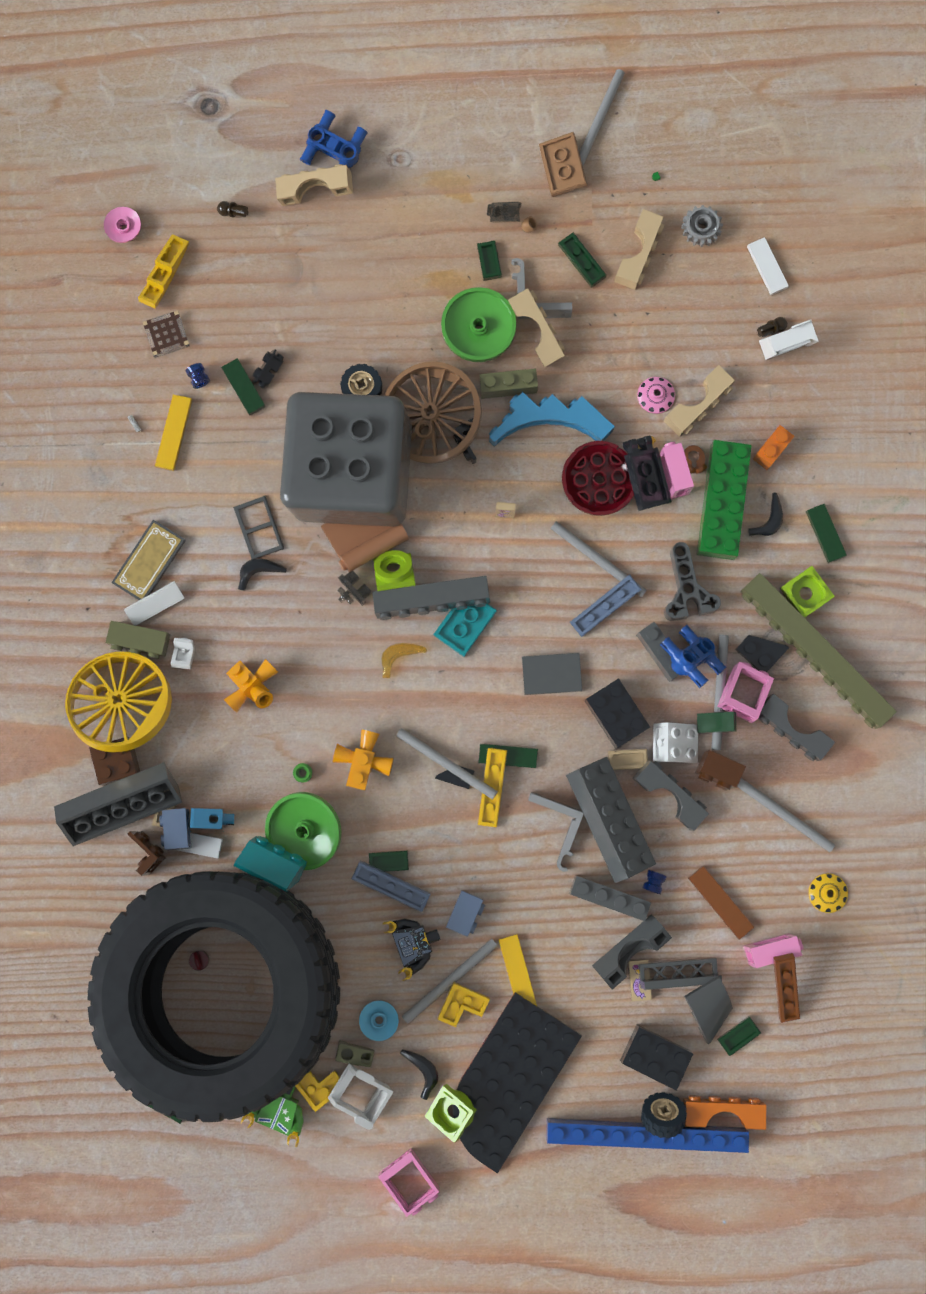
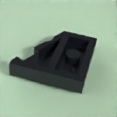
(761, 652)

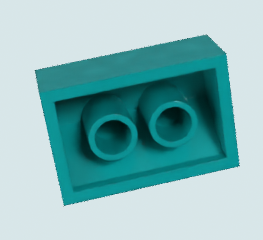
(271, 863)

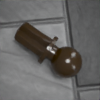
(232, 209)
(772, 327)

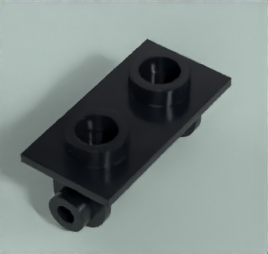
(271, 362)

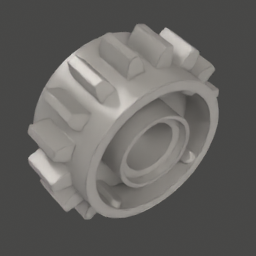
(702, 216)

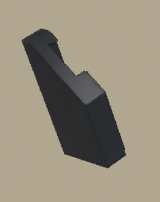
(449, 777)

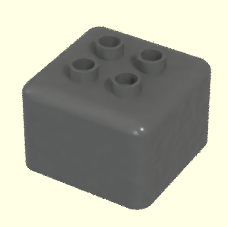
(346, 459)

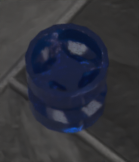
(197, 375)
(654, 882)

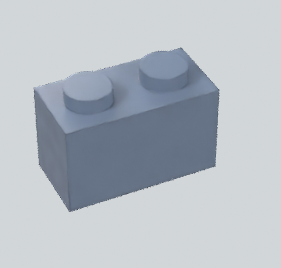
(175, 829)
(464, 913)

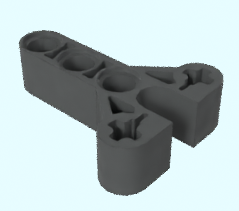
(698, 595)

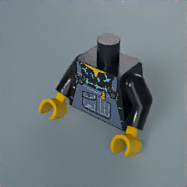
(412, 944)

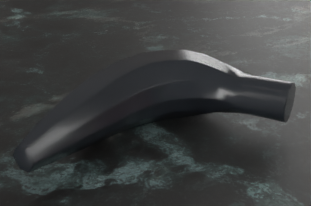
(774, 521)
(257, 565)
(427, 1068)

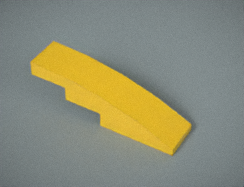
(164, 271)

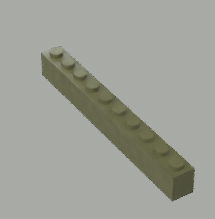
(818, 652)

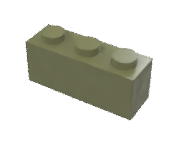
(508, 383)
(137, 639)

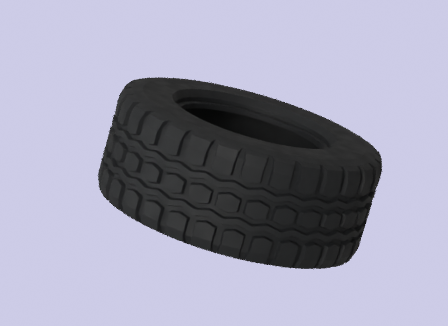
(131, 1013)

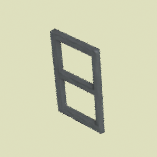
(262, 526)

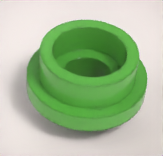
(298, 768)

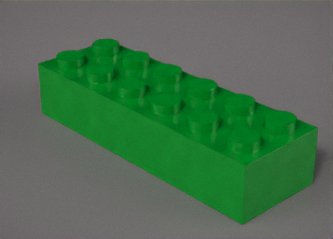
(724, 500)

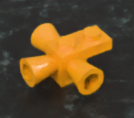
(250, 685)
(362, 760)

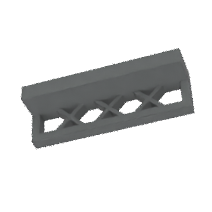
(692, 980)

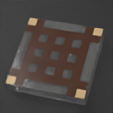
(166, 334)

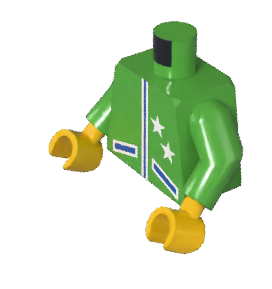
(280, 1115)

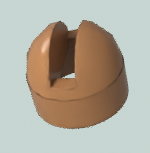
(529, 224)

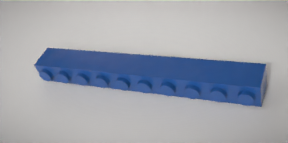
(636, 1136)

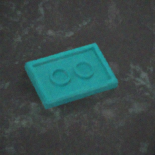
(463, 627)

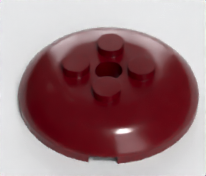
(594, 460)

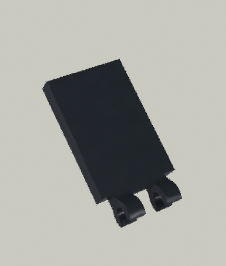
(646, 473)

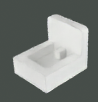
(182, 653)

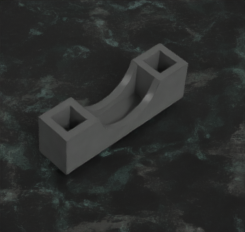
(814, 744)
(689, 811)
(609, 898)
(647, 935)

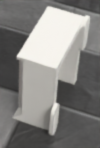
(780, 343)
(374, 1107)

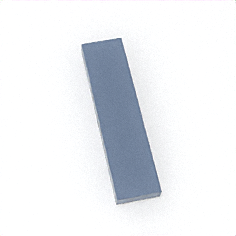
(605, 605)
(391, 886)

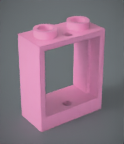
(676, 470)
(742, 710)
(762, 952)
(385, 1175)

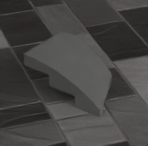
(709, 1007)

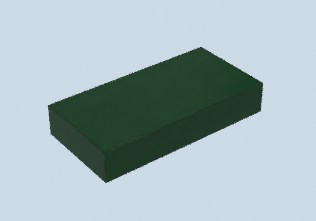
(489, 260)
(716, 722)
(390, 860)
(739, 1036)

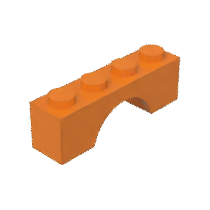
(699, 1111)

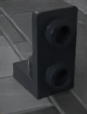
(463, 429)

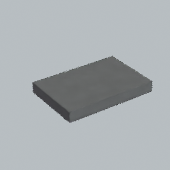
(552, 674)

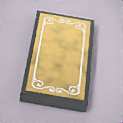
(148, 561)

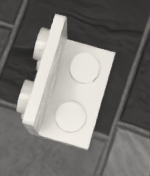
(675, 742)

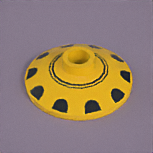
(818, 893)

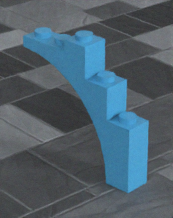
(526, 413)

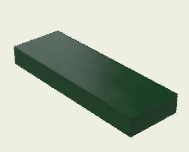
(582, 259)
(243, 387)
(826, 533)
(515, 755)

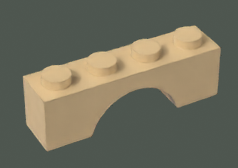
(293, 187)
(631, 269)
(524, 305)
(683, 416)

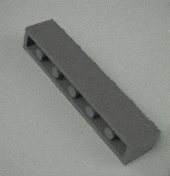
(431, 597)

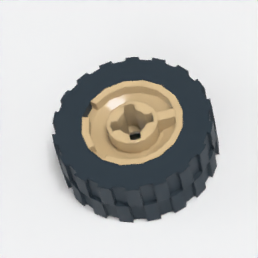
(361, 374)
(663, 1115)

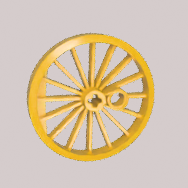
(111, 702)

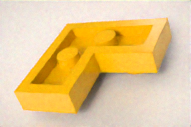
(461, 999)
(317, 1092)

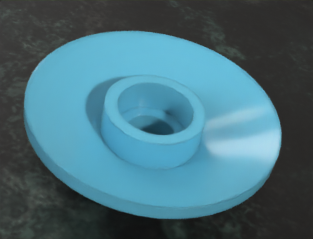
(371, 1028)

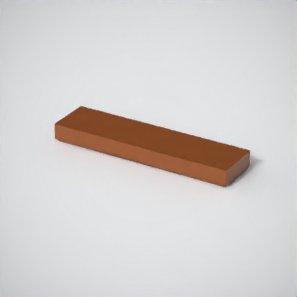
(721, 902)
(786, 987)

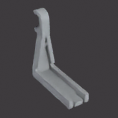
(552, 310)
(565, 809)

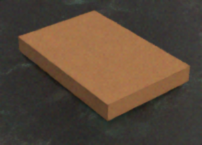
(563, 164)

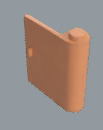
(362, 543)

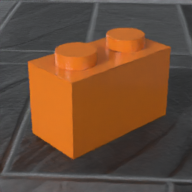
(773, 447)

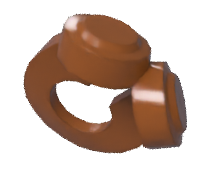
(701, 466)

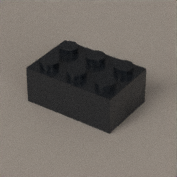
(617, 713)
(656, 1057)

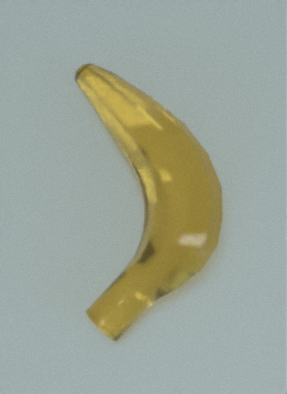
(396, 651)

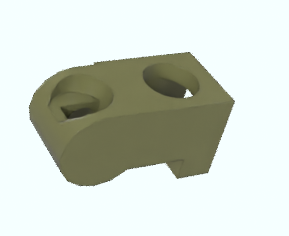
(354, 1054)

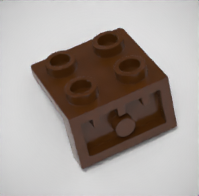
(156, 857)

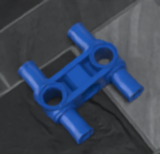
(331, 143)
(687, 660)

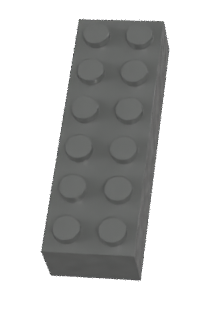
(117, 804)
(611, 819)

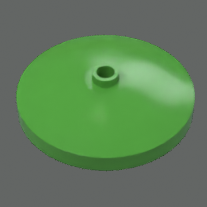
(483, 309)
(302, 811)

